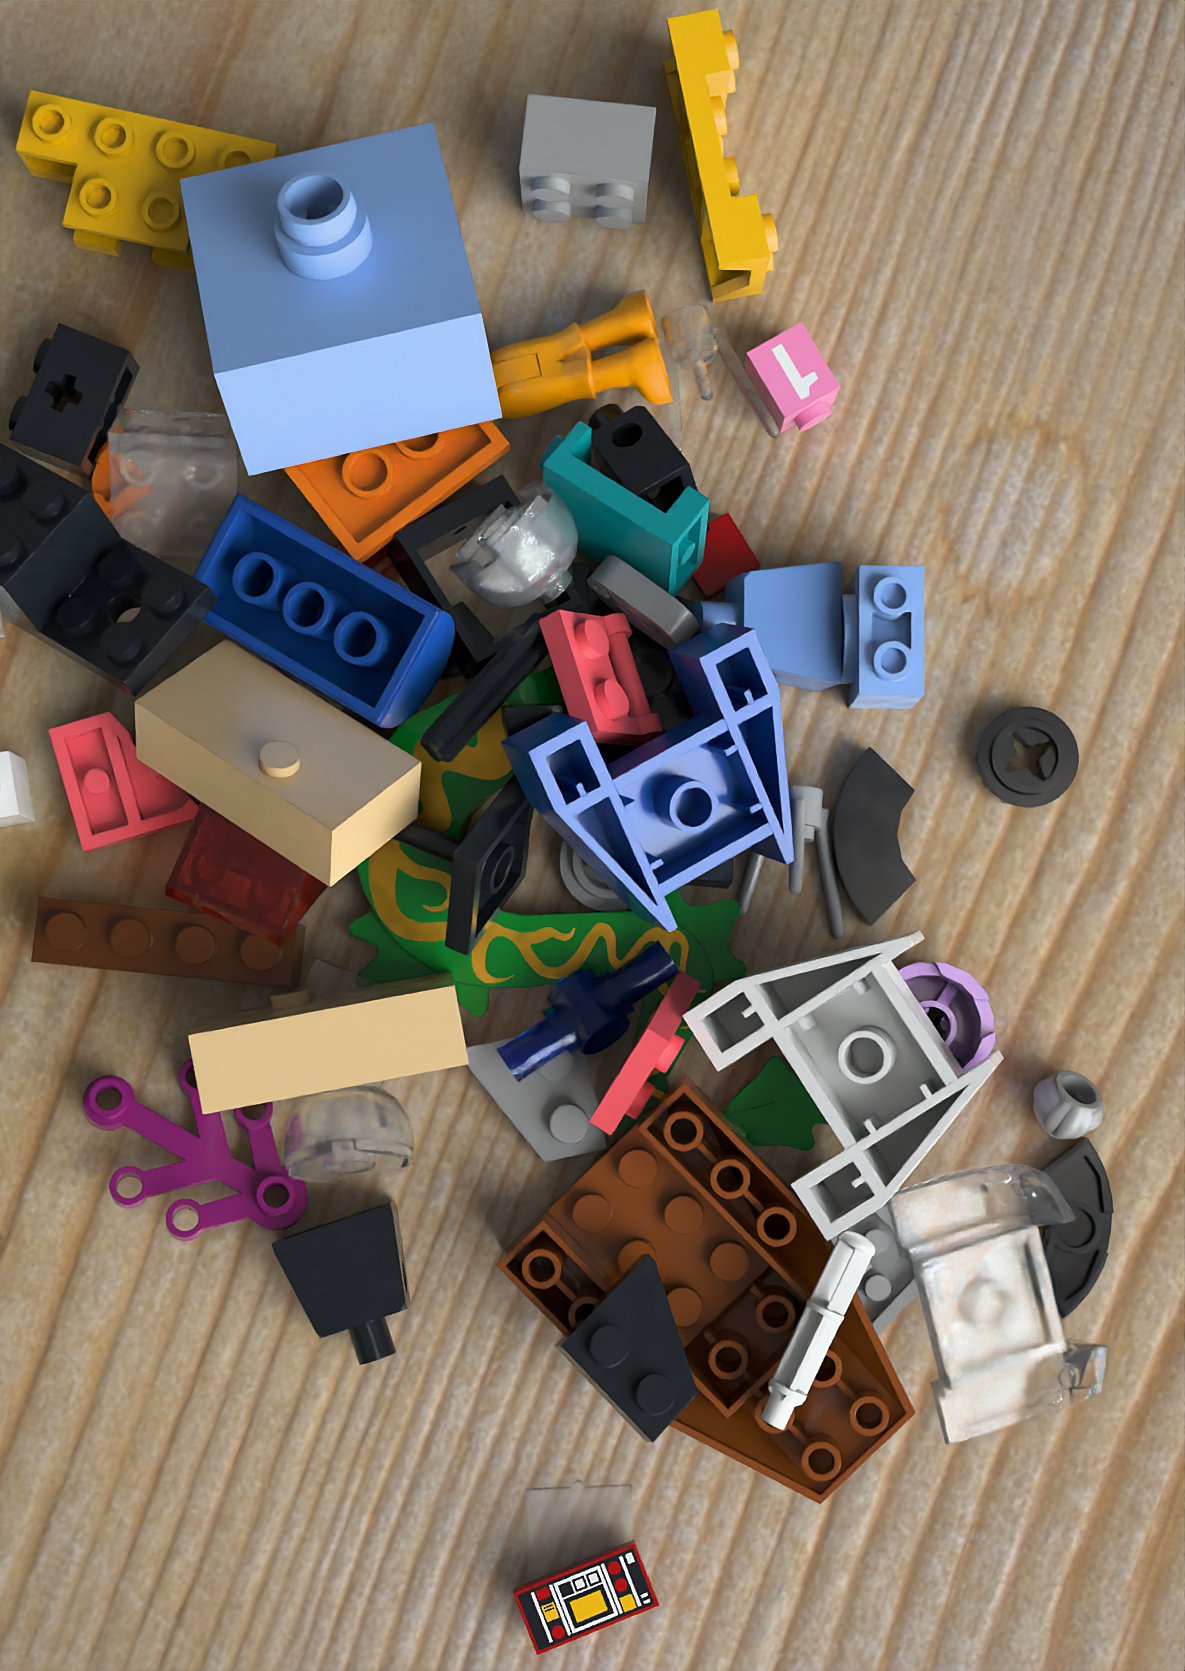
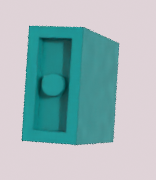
(622, 524)

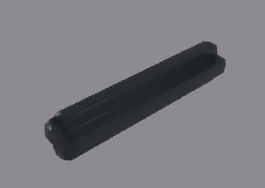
(486, 692)

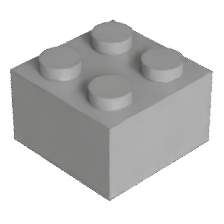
(586, 160)

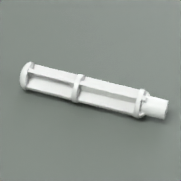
(817, 1326)

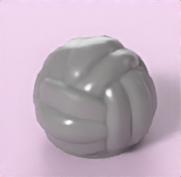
(1067, 1105)

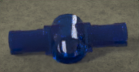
(588, 1011)

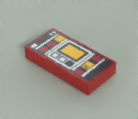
(585, 1597)

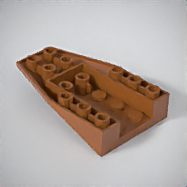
(737, 1277)

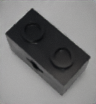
(75, 433)

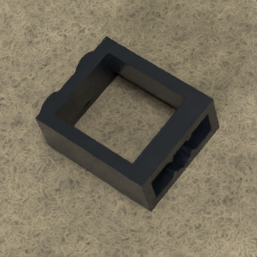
(443, 530)

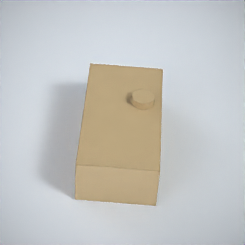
(277, 761)
(326, 1041)

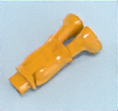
(561, 368)

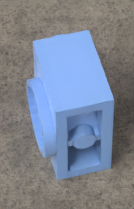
(884, 637)

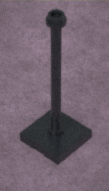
(484, 866)

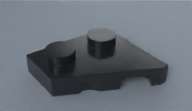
(634, 1351)

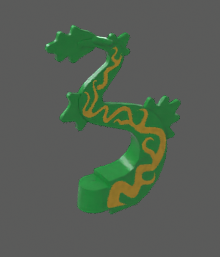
(536, 950)

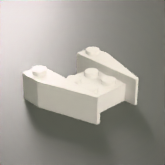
(863, 1060)

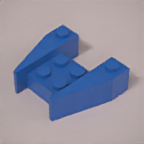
(680, 797)

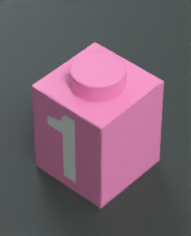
(792, 379)

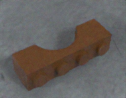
(162, 944)

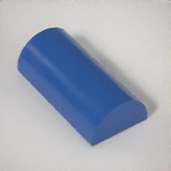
(324, 615)

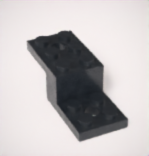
(74, 576)

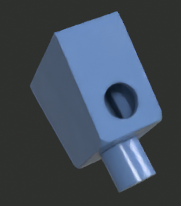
(793, 616)

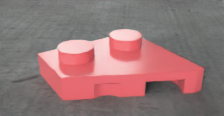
(110, 789)
(654, 1048)

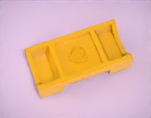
(731, 230)

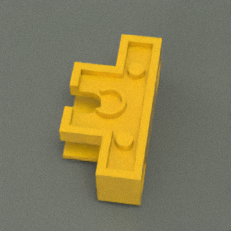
(126, 171)

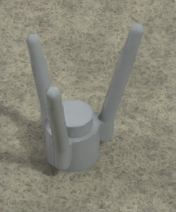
(806, 818)

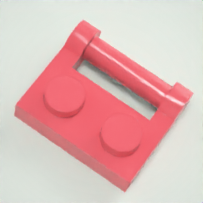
(600, 676)

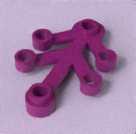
(205, 1160)

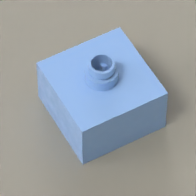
(339, 299)

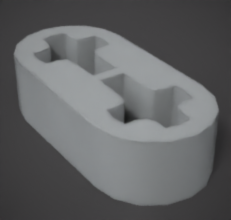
(643, 603)

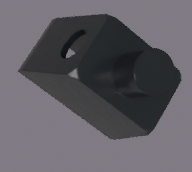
(639, 455)
(350, 1277)

